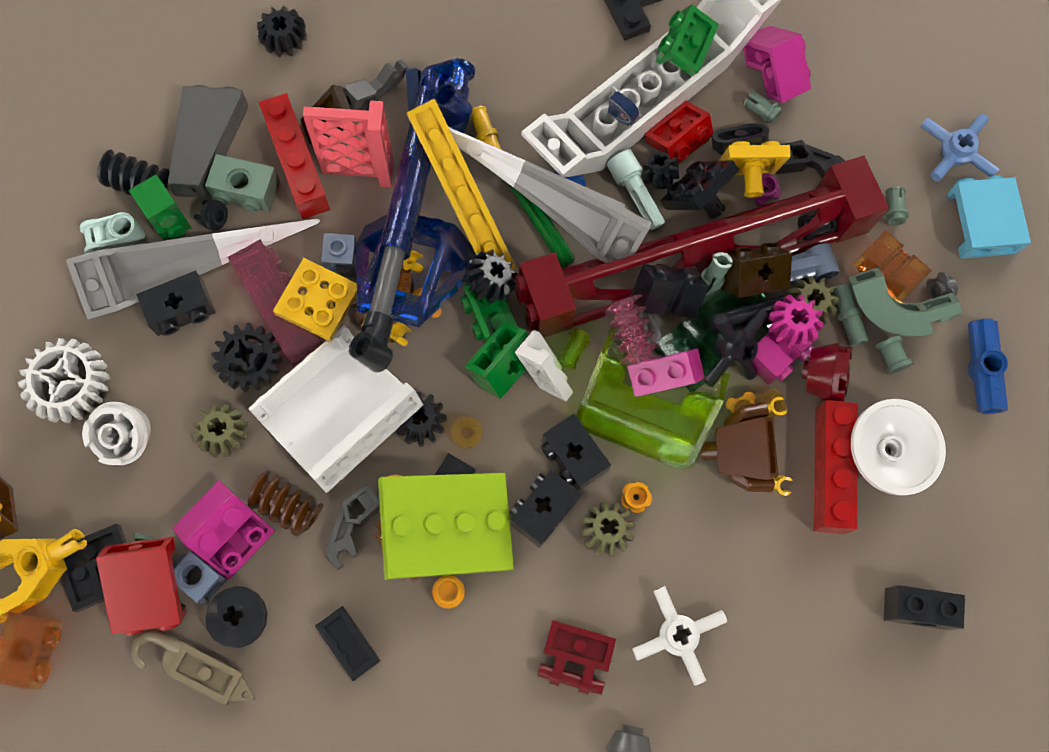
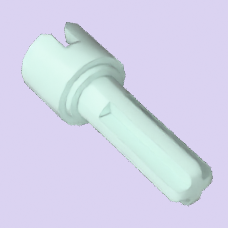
(627, 173)

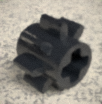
(661, 170)

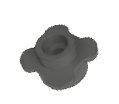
(942, 285)

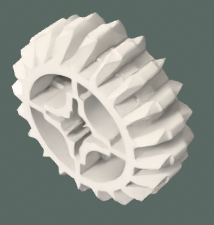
(60, 364)

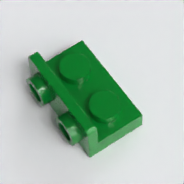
(687, 39)
(486, 316)

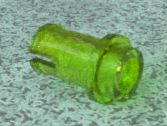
(574, 348)

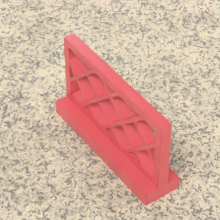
(374, 141)

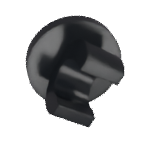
(213, 214)

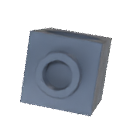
(339, 254)
(206, 587)

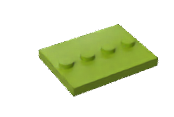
(444, 525)

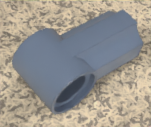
(815, 262)

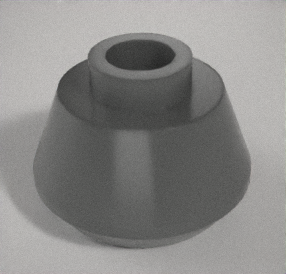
(629, 740)

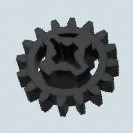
(258, 355)

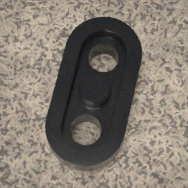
(752, 133)

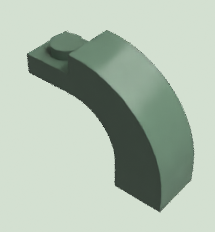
(896, 316)

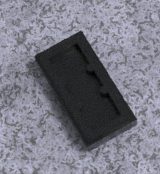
(348, 643)

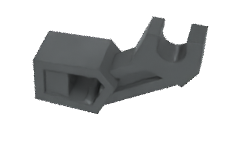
(361, 92)
(342, 533)

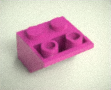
(223, 530)

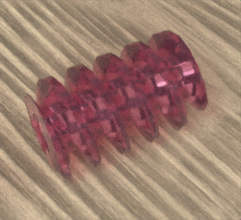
(631, 331)

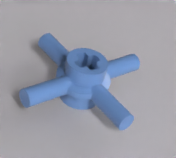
(959, 147)

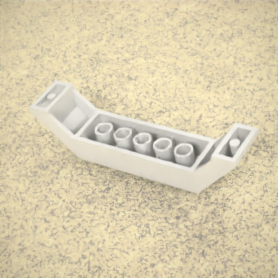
(590, 137)

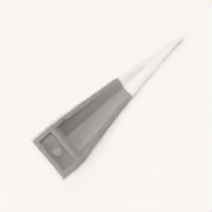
(588, 216)
(113, 276)

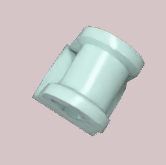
(108, 232)

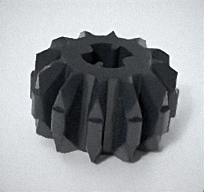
(281, 31)
(490, 276)
(433, 418)

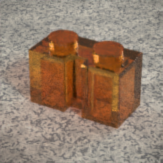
(899, 269)

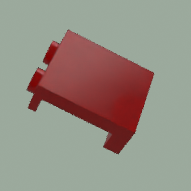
(140, 586)

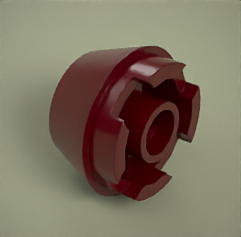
(828, 372)

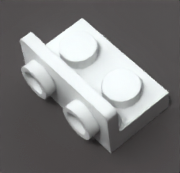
(543, 366)

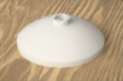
(914, 442)

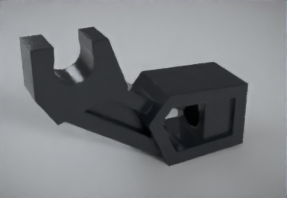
(809, 157)

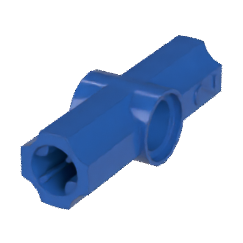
(989, 385)

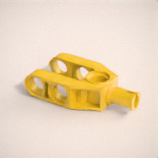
(39, 566)

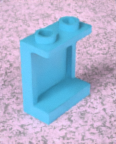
(990, 217)

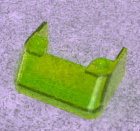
(647, 422)

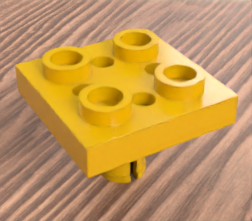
(755, 161)
(318, 303)

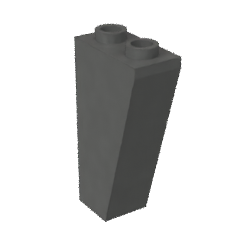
(204, 128)

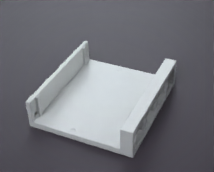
(334, 410)

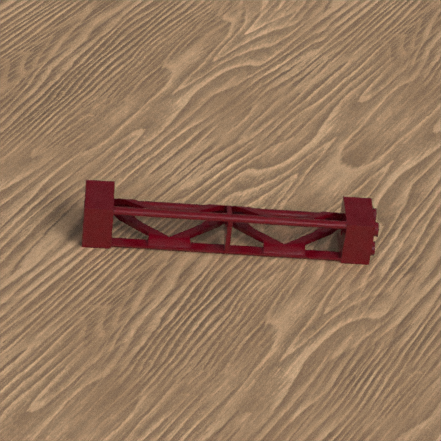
(844, 193)

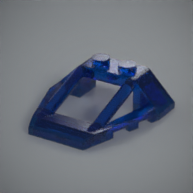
(452, 252)

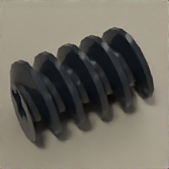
(125, 173)

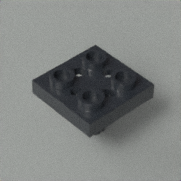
(699, 187)

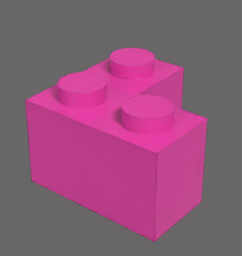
(781, 62)

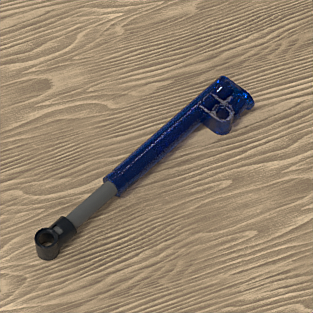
(448, 85)

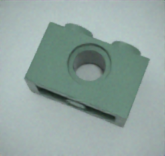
(230, 172)

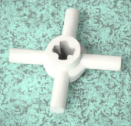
(690, 641)

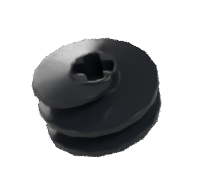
(249, 627)

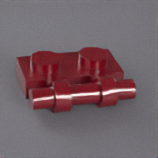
(577, 646)

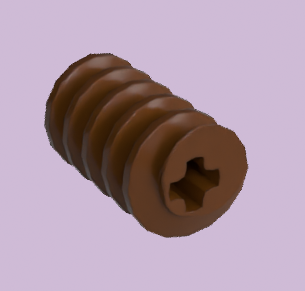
(282, 505)

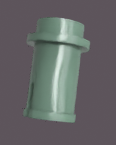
(764, 107)
(896, 213)

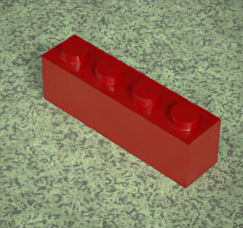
(294, 156)
(835, 468)

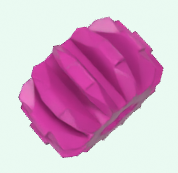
(794, 333)

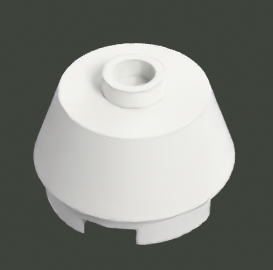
(116, 433)

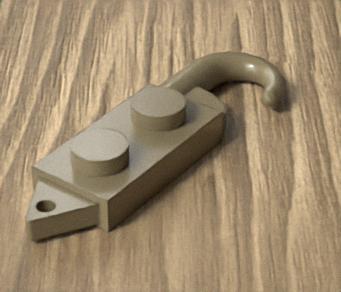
(195, 668)

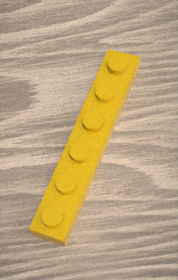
(457, 179)

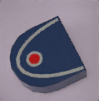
(622, 109)

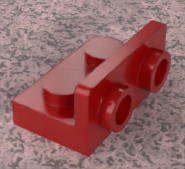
(681, 131)

